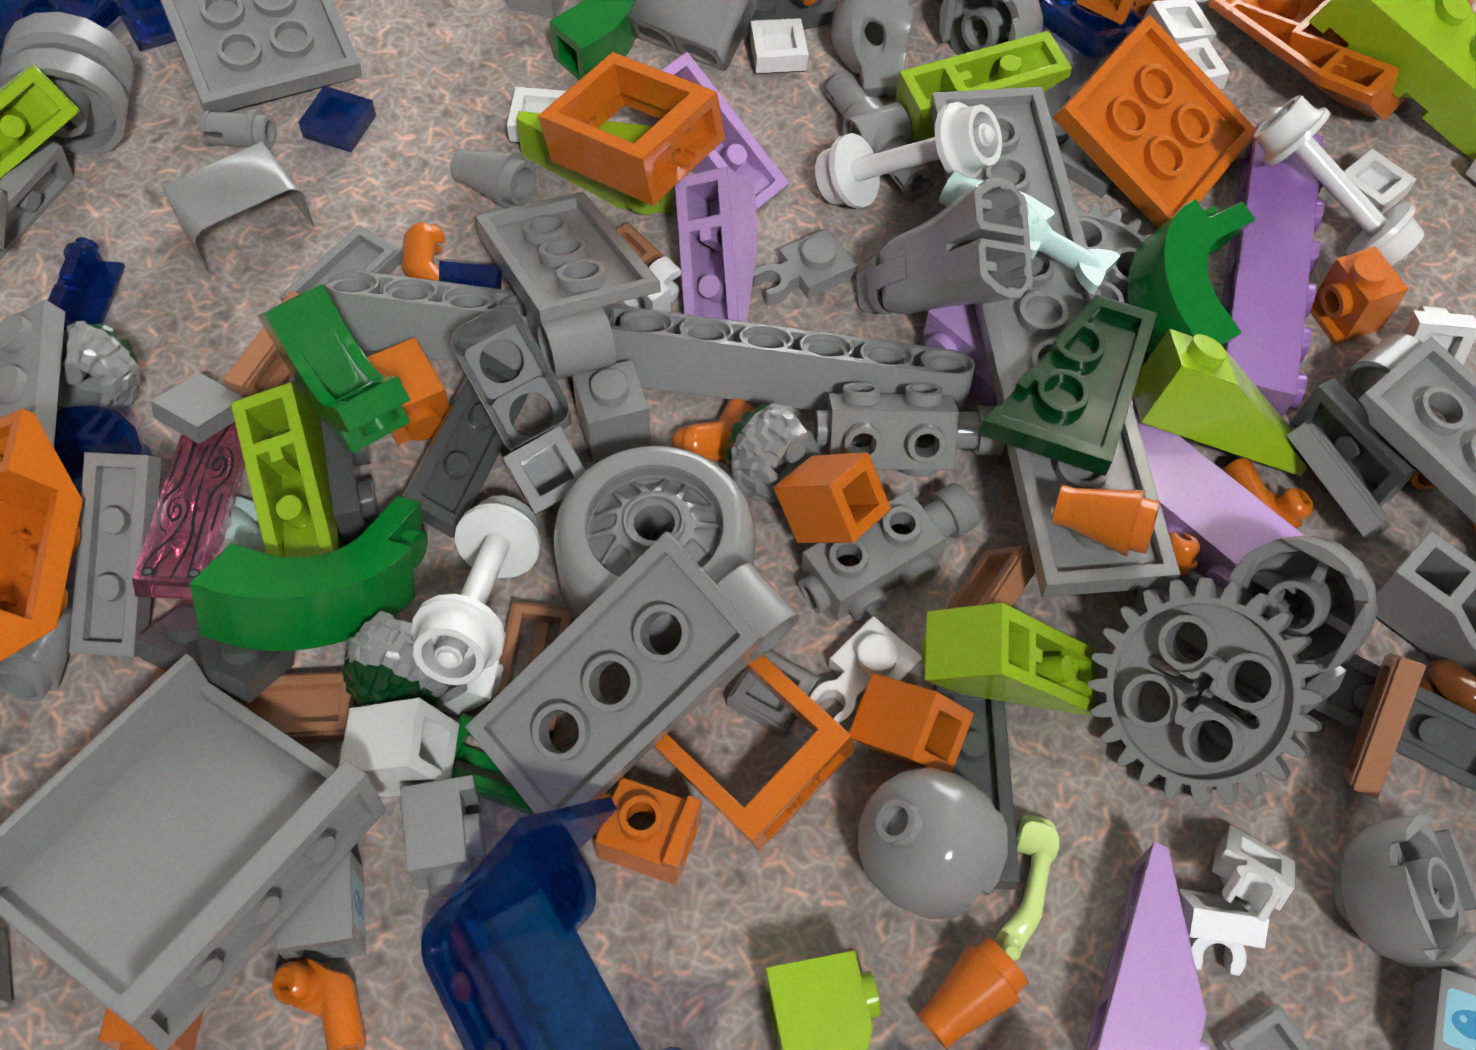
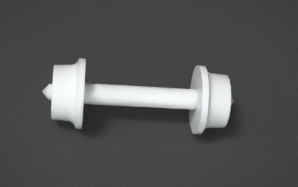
(1291, 131)
(963, 141)
(457, 632)

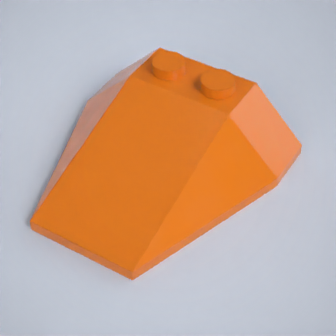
(1316, 56)
(36, 532)

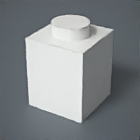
(400, 744)

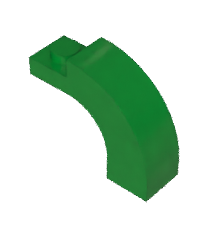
(591, 33)
(1173, 276)
(333, 371)
(312, 600)

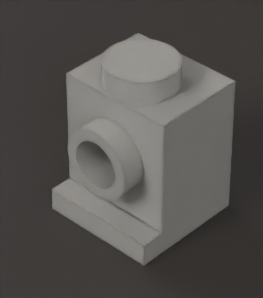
(441, 833)

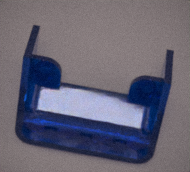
(510, 944)

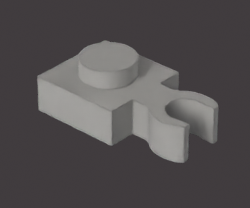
(807, 264)

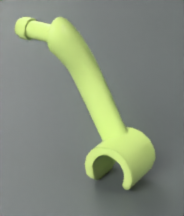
(1041, 841)

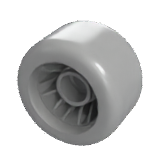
(629, 504)

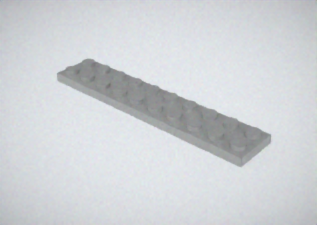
(1019, 336)

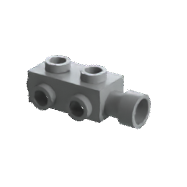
(896, 425)
(884, 555)

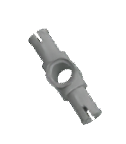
(881, 127)

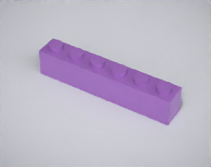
(1270, 272)

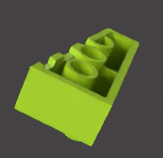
(1430, 45)

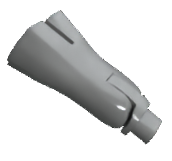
(959, 257)

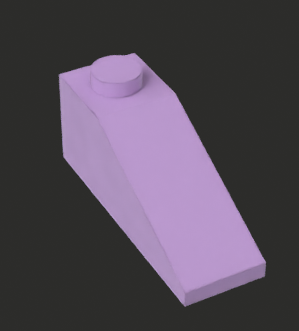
(738, 150)
(717, 243)
(1151, 979)

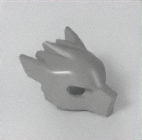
(873, 41)

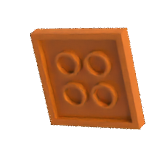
(1155, 123)

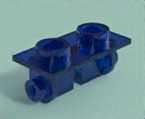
(85, 283)

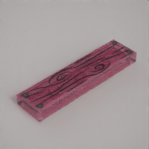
(190, 515)

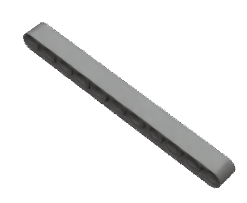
(666, 347)

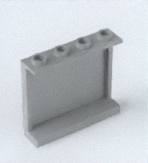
(175, 850)

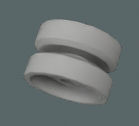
(85, 66)

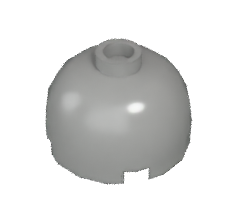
(986, 23)
(1320, 587)
(932, 842)
(1408, 892)

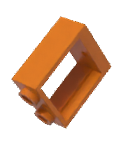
(643, 169)
(792, 783)

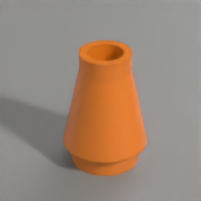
(1108, 516)
(973, 992)

